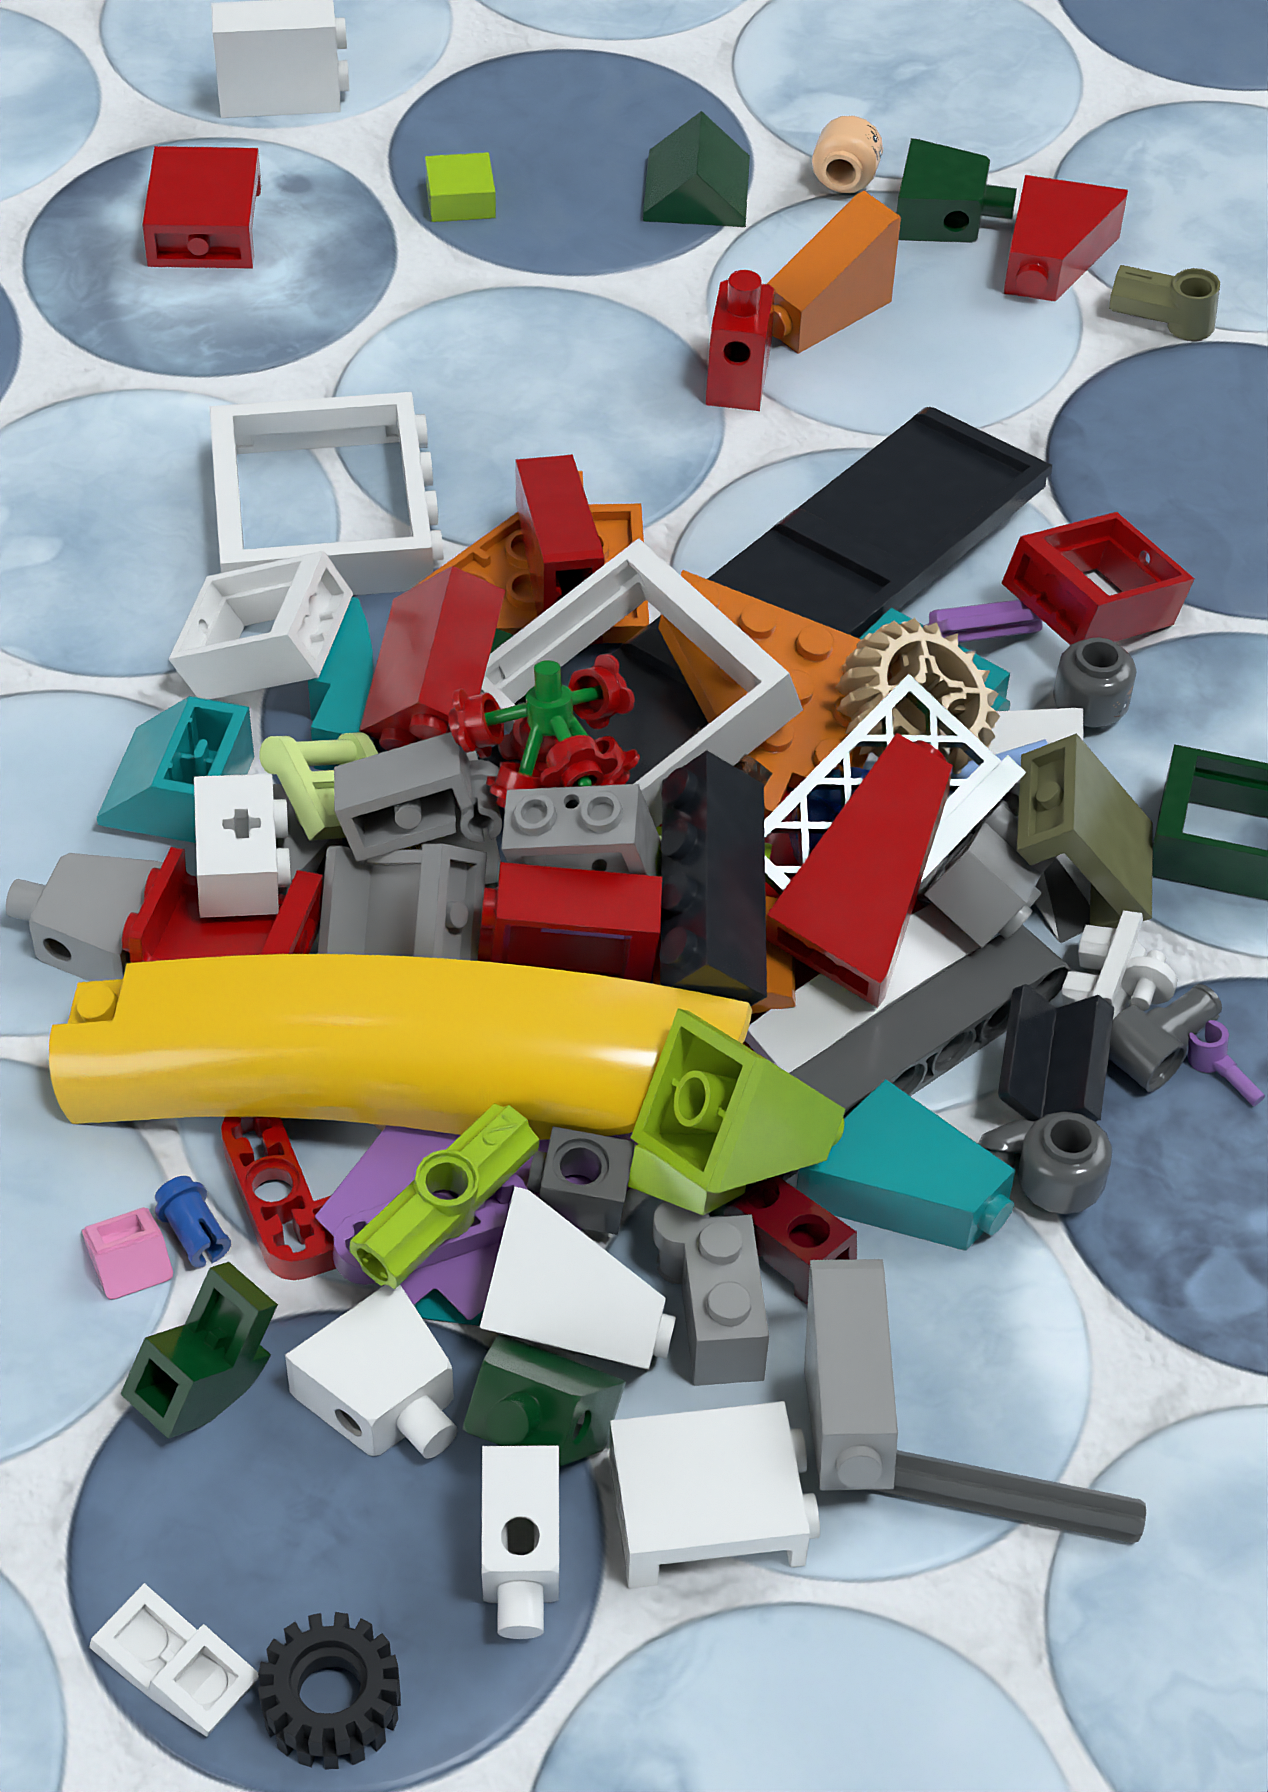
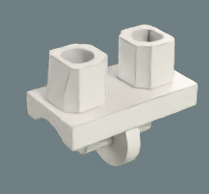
(1124, 968)

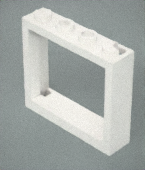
(324, 423)
(607, 598)

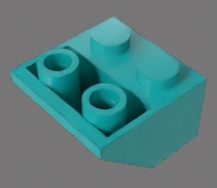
(157, 773)

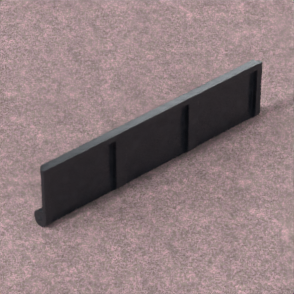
(841, 559)

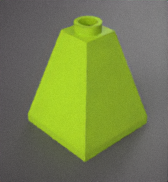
(729, 1112)

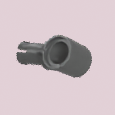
(1156, 1042)

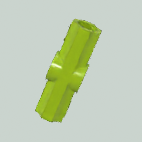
(418, 1221)

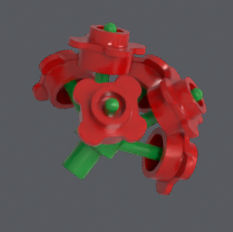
(545, 731)

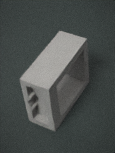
(603, 833)

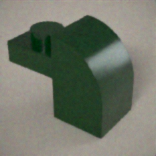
(207, 1363)

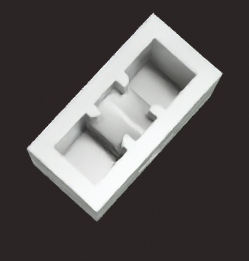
(237, 845)

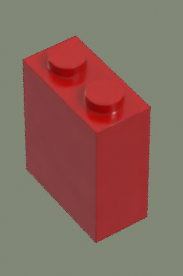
(431, 646)

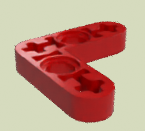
(268, 1216)

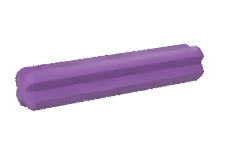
(986, 621)

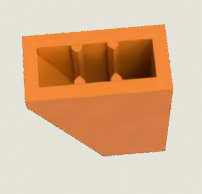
(837, 274)

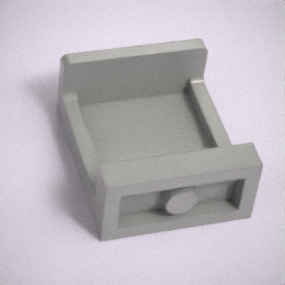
(403, 903)

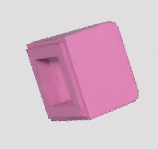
(128, 1253)

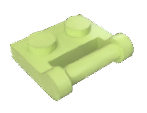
(309, 790)

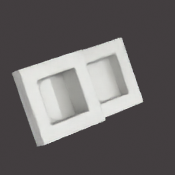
(173, 1662)

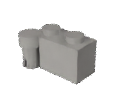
(412, 797)
(987, 881)
(719, 1291)

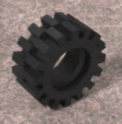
(340, 1731)

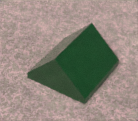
(697, 177)

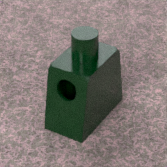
(948, 194)
(538, 1398)

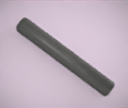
(1018, 1497)

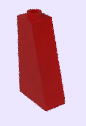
(556, 528)
(862, 878)

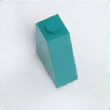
(911, 1174)

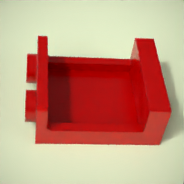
(201, 207)
(172, 926)

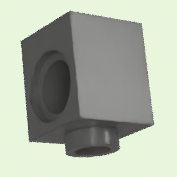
(597, 1157)

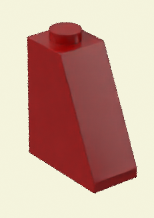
(1060, 234)

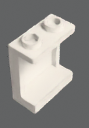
(709, 1487)

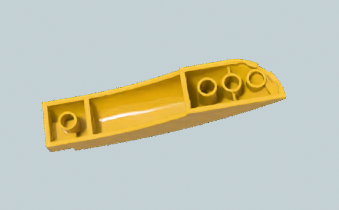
(369, 1042)

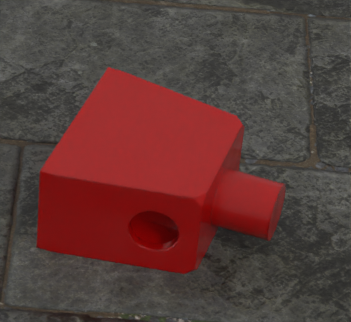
(741, 319)

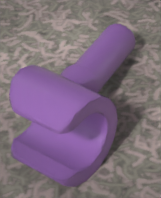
(1213, 1057)

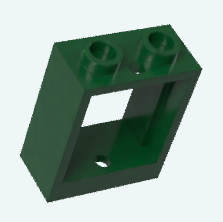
(1203, 861)

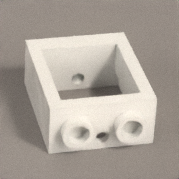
(308, 606)

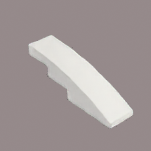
(830, 1012)

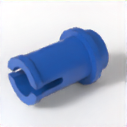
(185, 1209)

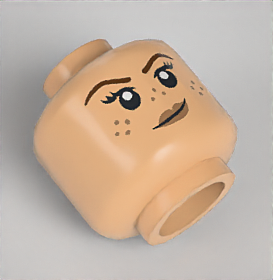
(847, 154)

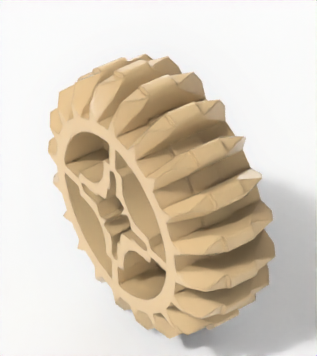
(935, 665)

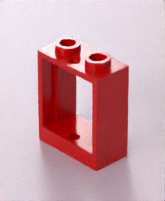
(1051, 580)
(572, 902)

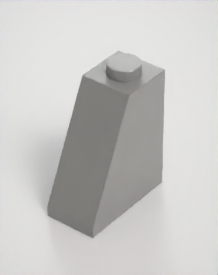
(850, 1375)

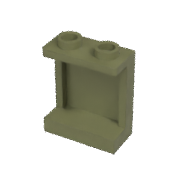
(1081, 810)

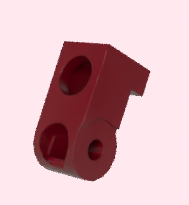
(793, 1230)

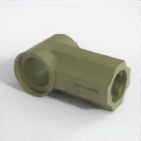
(1182, 300)

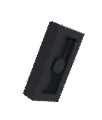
(1055, 1055)

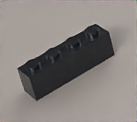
(713, 881)

